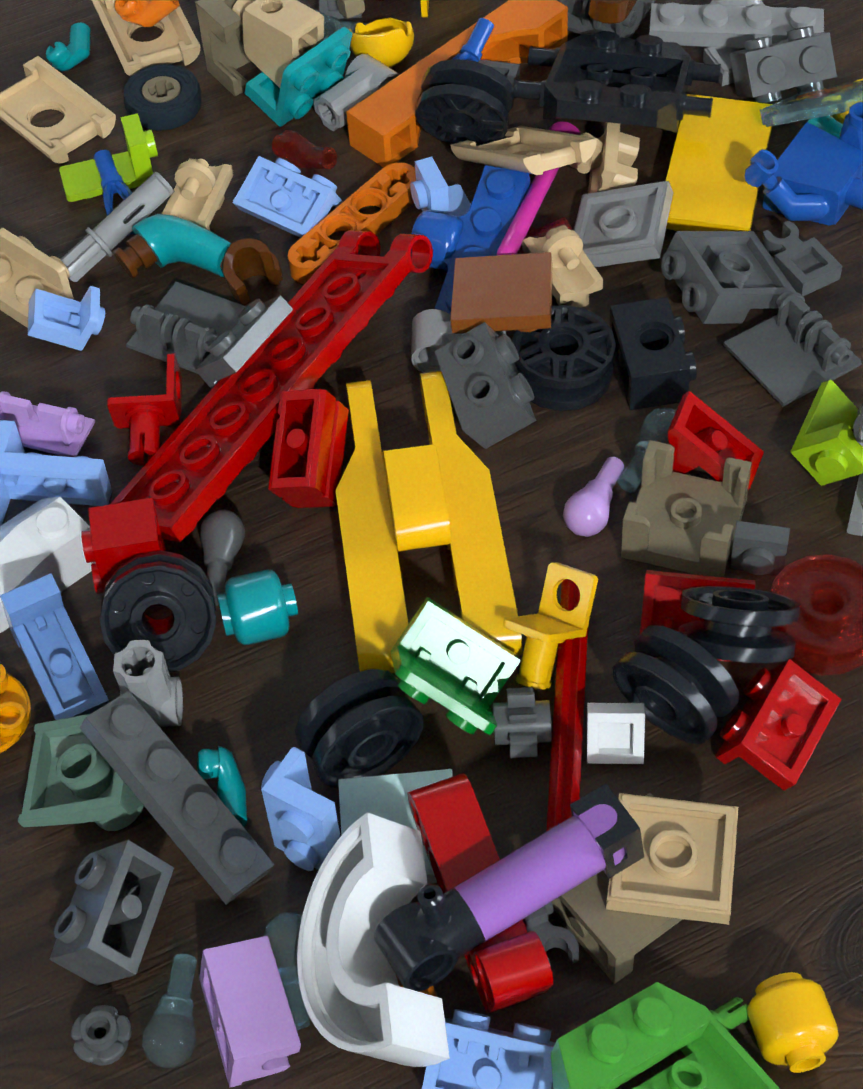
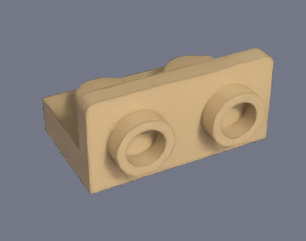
(23, 271)

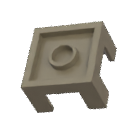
(223, 42)
(682, 517)

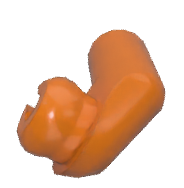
(145, 12)

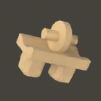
(611, 160)
(198, 191)
(572, 271)

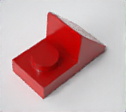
(708, 440)

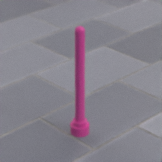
(531, 201)

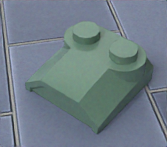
(74, 781)

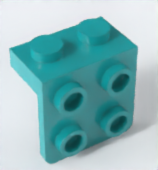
(302, 79)

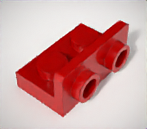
(779, 723)

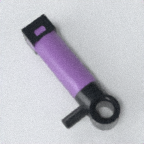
(430, 935)

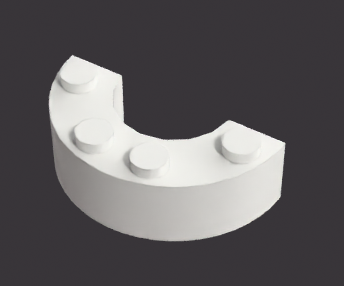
(340, 967)

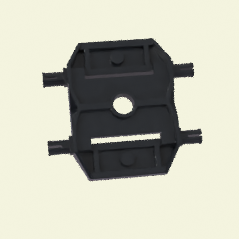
(618, 97)

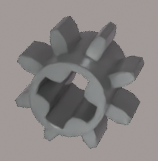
(522, 722)

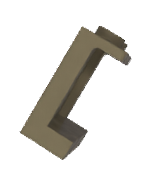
(605, 934)

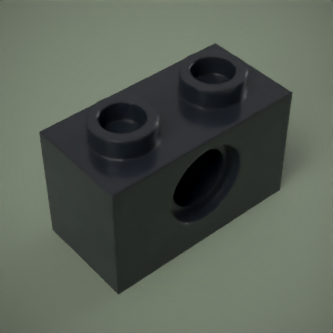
(651, 353)

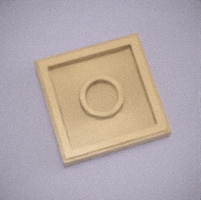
(685, 860)

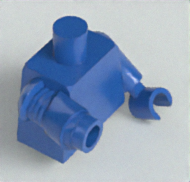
(815, 173)

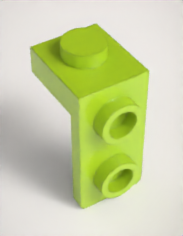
(134, 166)
(826, 438)

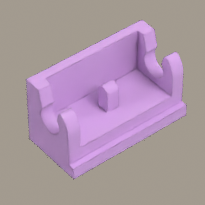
(248, 1009)

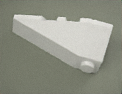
(41, 543)

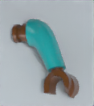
(173, 239)

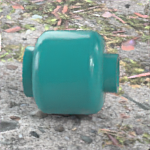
(257, 607)

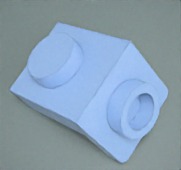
(432, 192)
(65, 319)

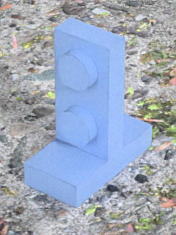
(46, 476)

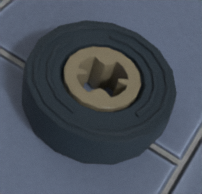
(163, 96)

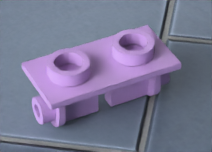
(46, 426)

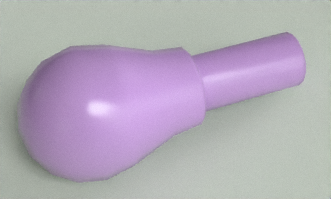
(589, 508)

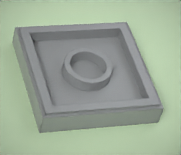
(624, 223)

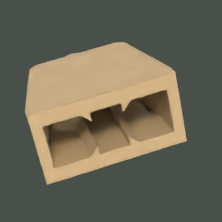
(278, 33)

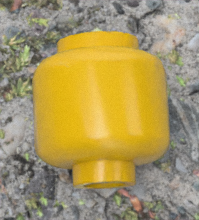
(792, 1022)

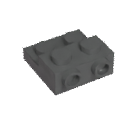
(723, 274)

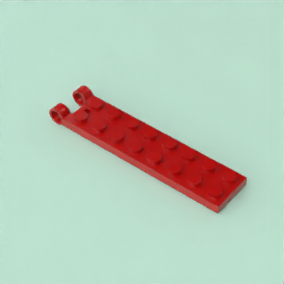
(243, 407)

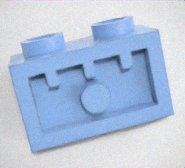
(286, 197)
(492, 1057)

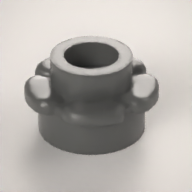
(106, 1049)

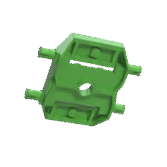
(650, 1029)

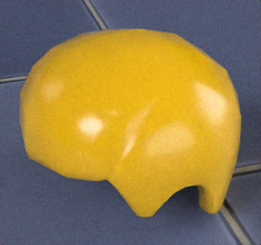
(383, 39)

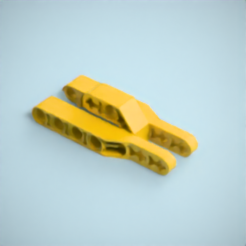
(435, 499)

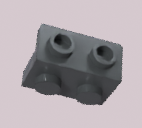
(237, 345)

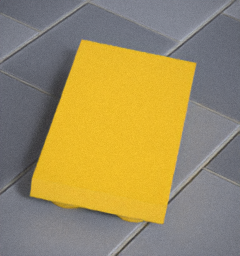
(711, 167)

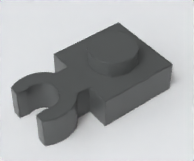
(804, 263)

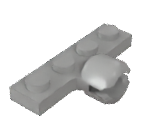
(729, 22)

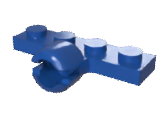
(478, 230)

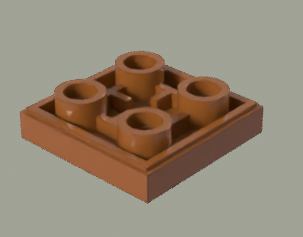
(502, 292)

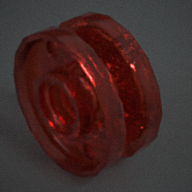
(830, 587)

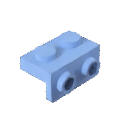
(299, 818)

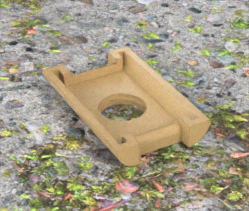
(174, 45)
(46, 90)
(529, 150)

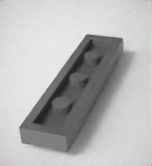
(177, 796)

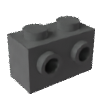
(771, 67)
(486, 385)
(111, 913)

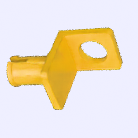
(552, 624)

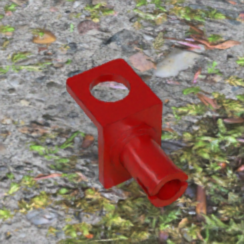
(148, 413)

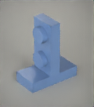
(53, 649)

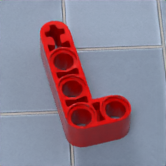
(458, 847)

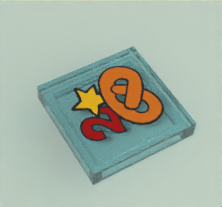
(813, 104)

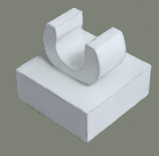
(615, 733)

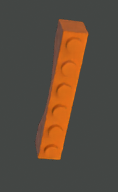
(386, 121)

